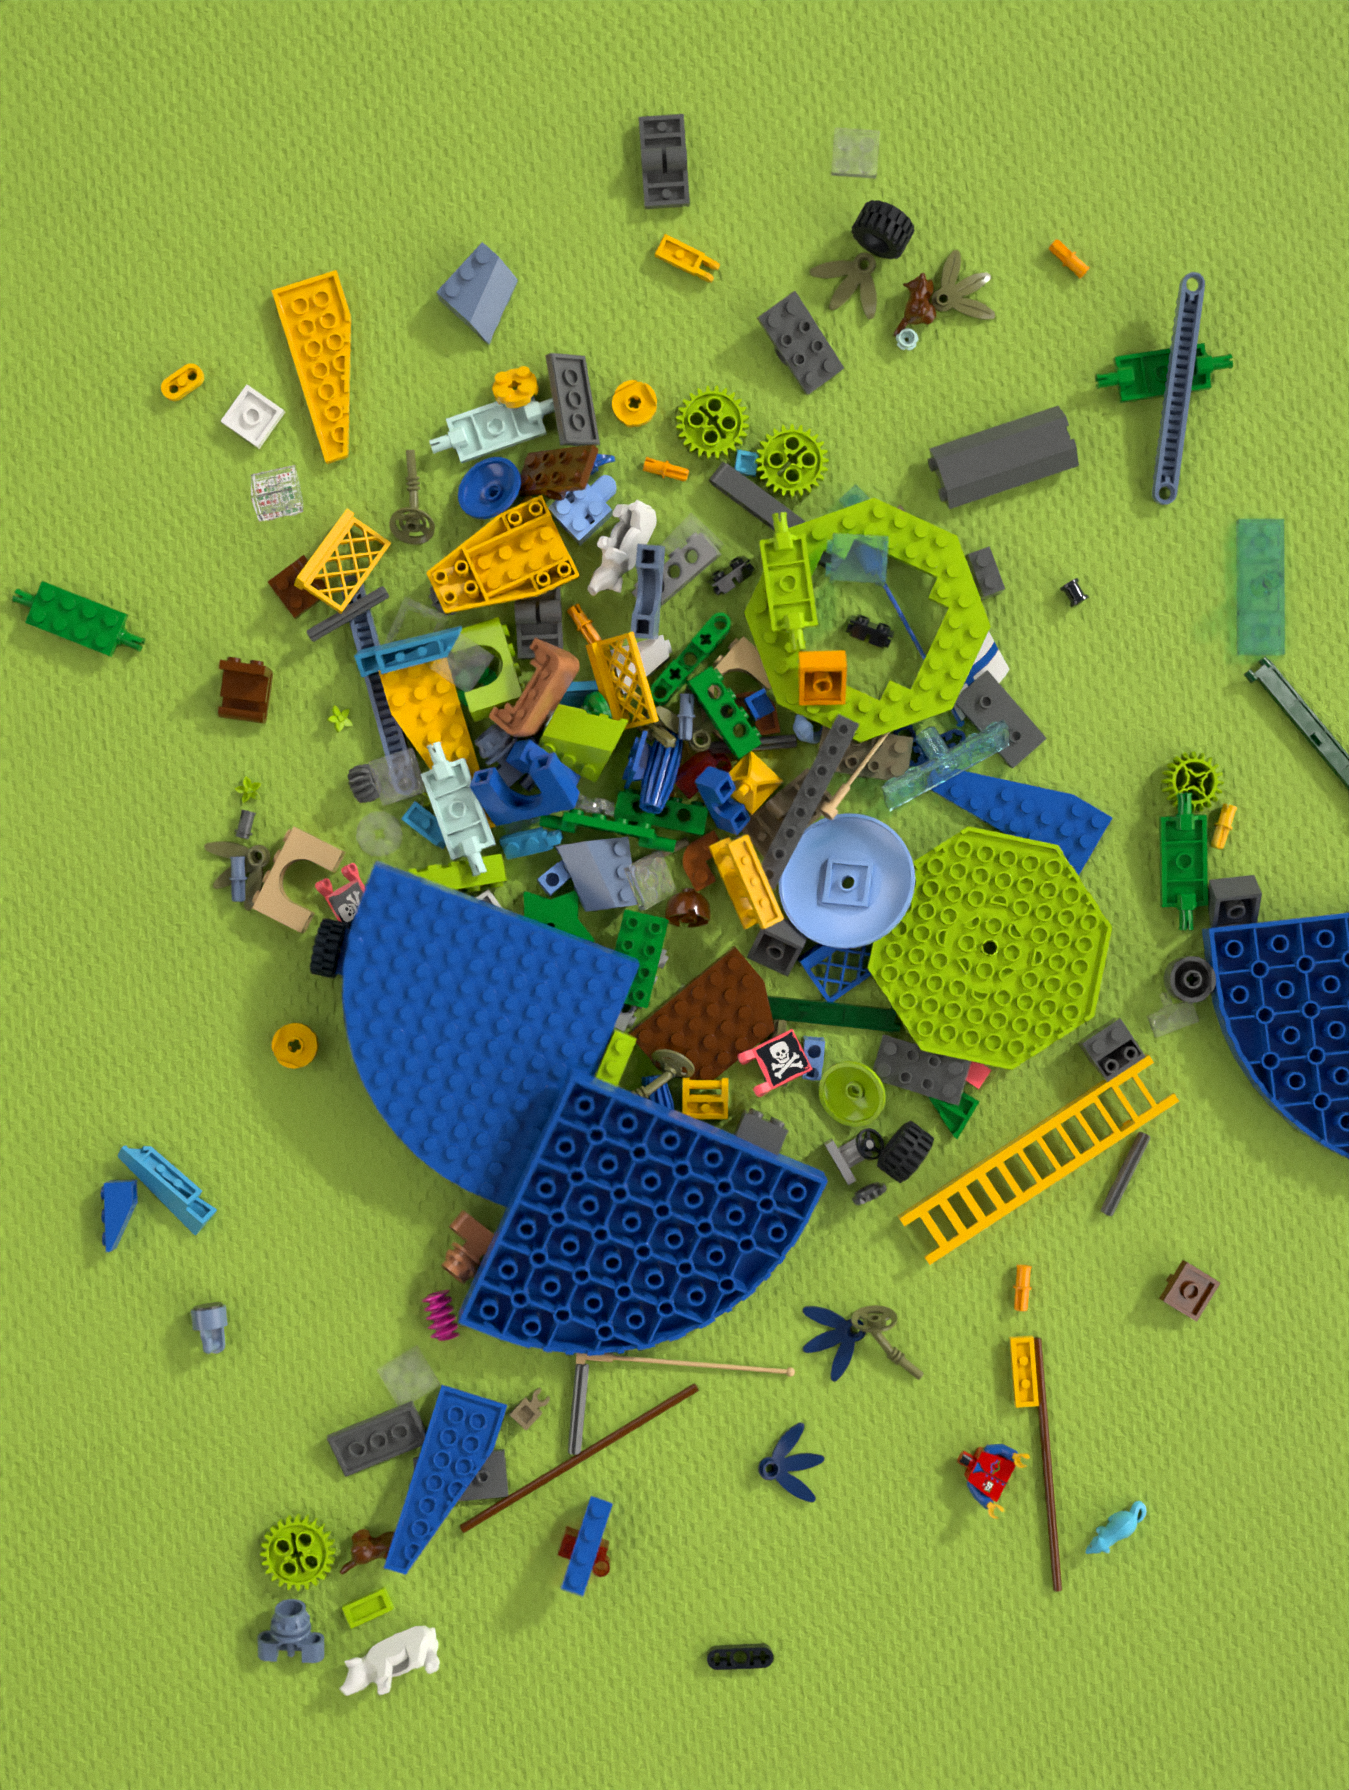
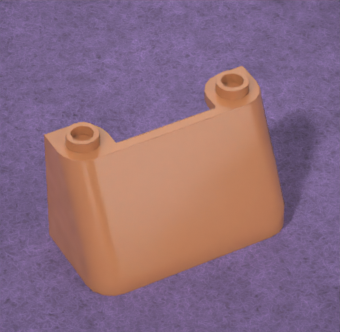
(543, 693)

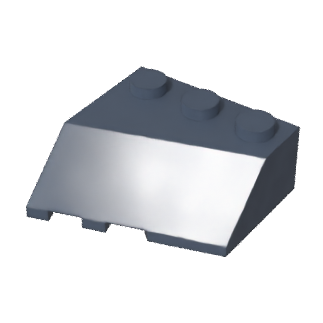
(479, 291)
(599, 872)

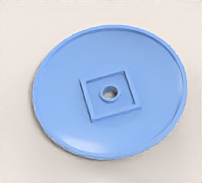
(839, 850)

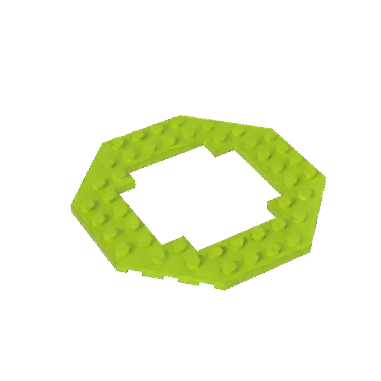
(950, 654)

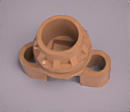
(464, 1259)

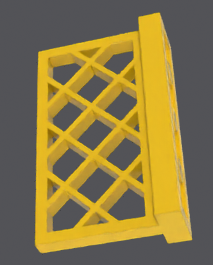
(330, 546)
(610, 686)

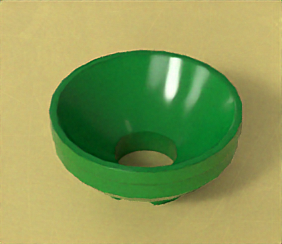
(596, 704)

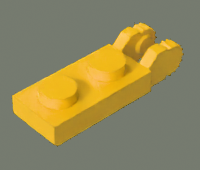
(685, 257)

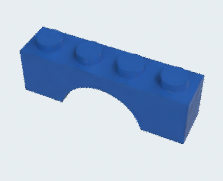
(586, 1546)

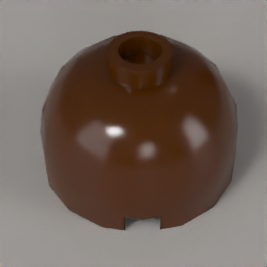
(688, 908)

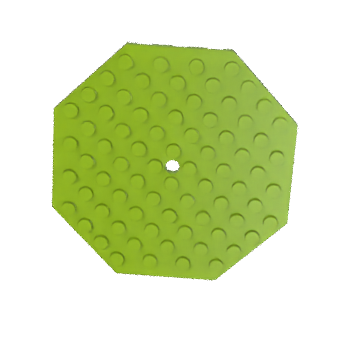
(1044, 962)

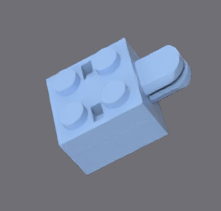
(583, 507)

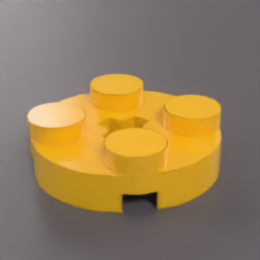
(512, 378)
(639, 391)
(307, 1040)

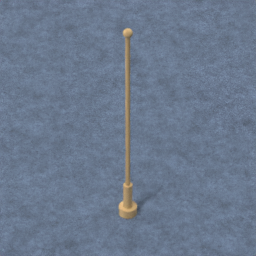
(829, 809)
(609, 1357)

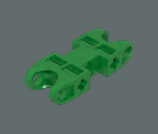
(701, 652)

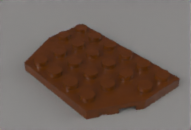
(711, 1018)

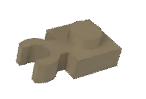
(528, 1411)

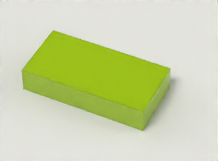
(367, 1607)

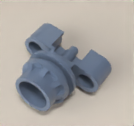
(496, 745)
(291, 1632)

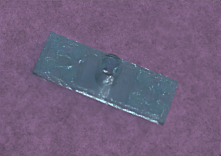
(1260, 606)
(944, 762)

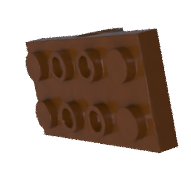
(557, 471)

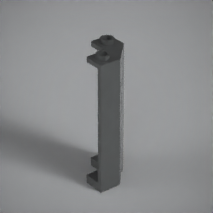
(1003, 457)

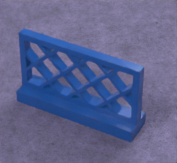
(820, 952)

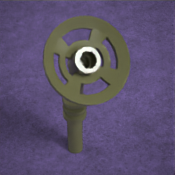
(413, 518)
(670, 1069)
(875, 1325)

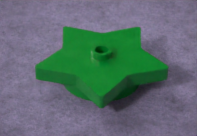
(560, 911)

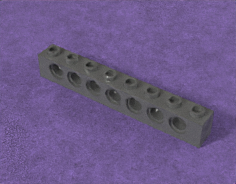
(808, 798)

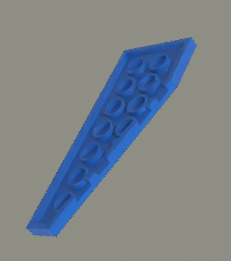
(1030, 813)
(452, 1453)

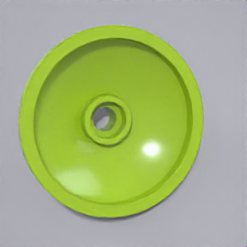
(844, 1101)

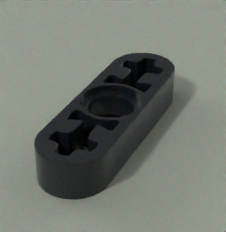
(746, 1648)

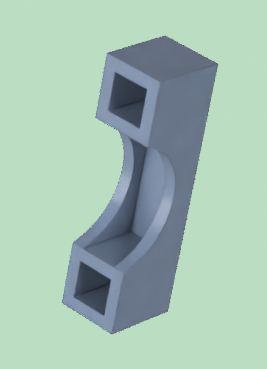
(650, 579)

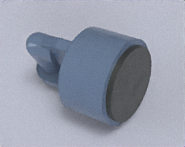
(210, 1321)

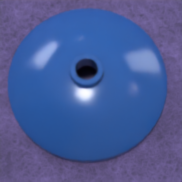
(489, 488)

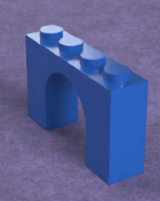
(507, 806)

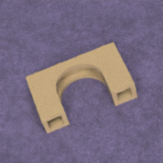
(741, 658)
(272, 898)

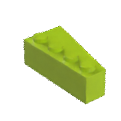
(459, 875)

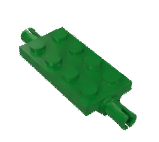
(1144, 374)
(77, 619)
(643, 831)
(1183, 861)

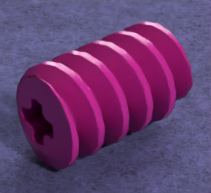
(440, 1316)

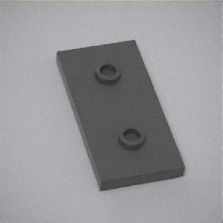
(572, 399)
(987, 703)
(378, 1438)
(489, 1481)

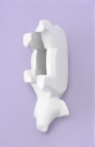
(620, 550)
(392, 1658)

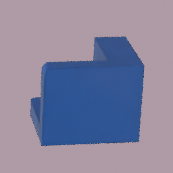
(759, 705)

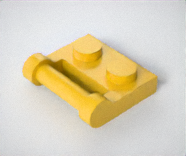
(705, 1105)

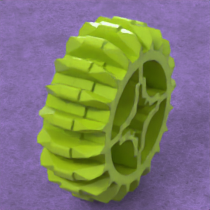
(1186, 774)

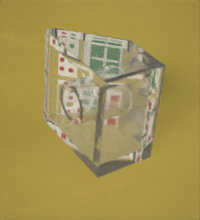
(276, 493)

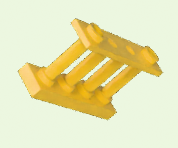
(746, 882)

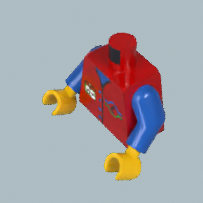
(989, 1473)

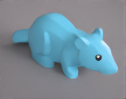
(1119, 1527)

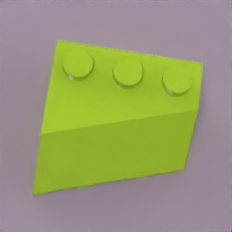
(582, 739)

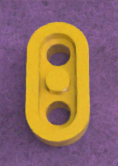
(182, 380)

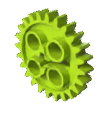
(729, 411)
(777, 447)
(317, 1547)

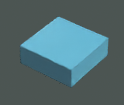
(746, 463)

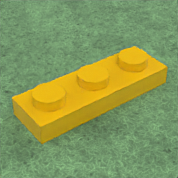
(1024, 1371)

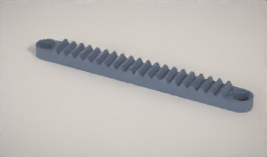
(1178, 388)
(366, 636)

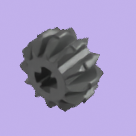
(362, 783)

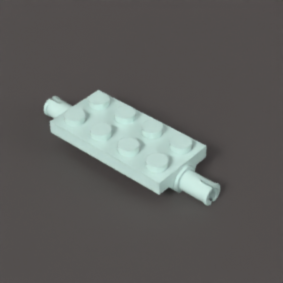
(493, 428)
(457, 809)

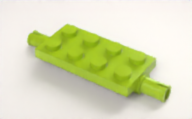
(788, 582)

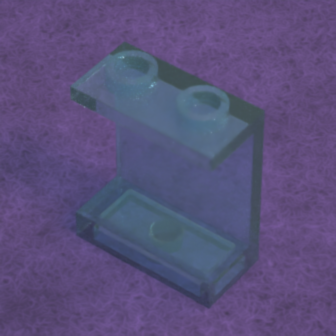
(857, 558)

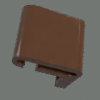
(245, 690)

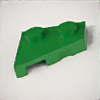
(956, 1115)

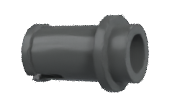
(245, 824)

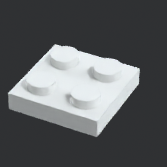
(252, 416)

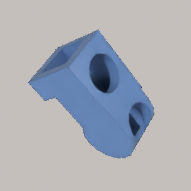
(554, 878)
(814, 1051)

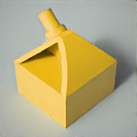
(753, 782)

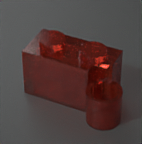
(694, 768)
(567, 1546)

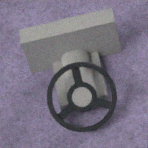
(854, 1152)

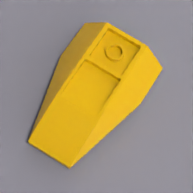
(504, 561)

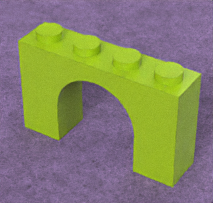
(492, 637)
(615, 1056)

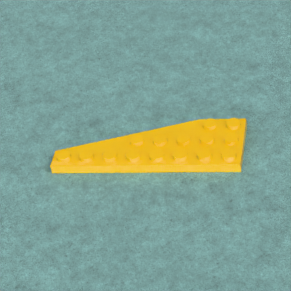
(320, 342)
(430, 713)

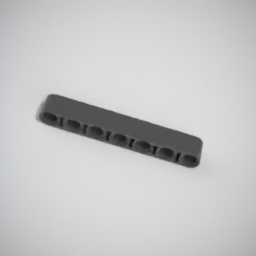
(754, 499)

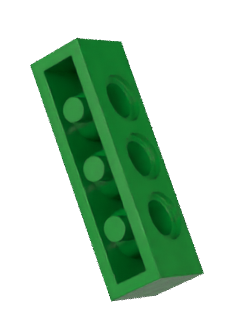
(699, 687)
(694, 825)

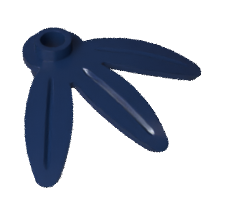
(828, 1339)
(795, 1462)

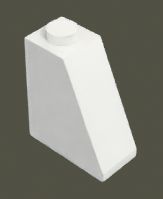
(653, 654)

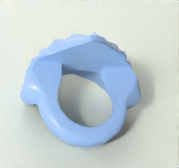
(804, 730)

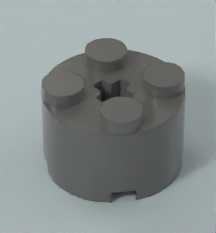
(1193, 991)

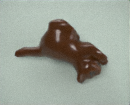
(918, 308)
(368, 1548)

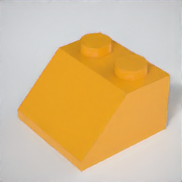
(822, 677)

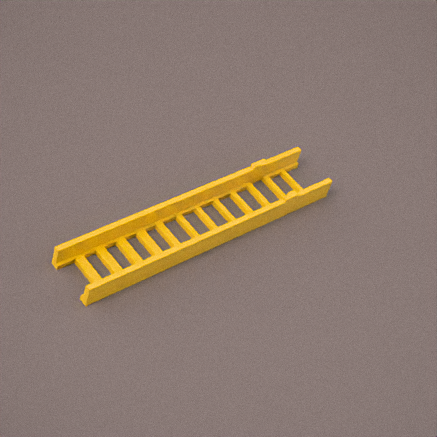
(1015, 1146)

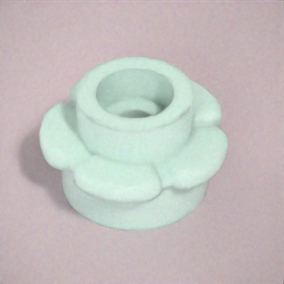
(911, 335)

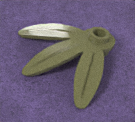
(855, 276)
(965, 287)
(699, 728)
(252, 865)

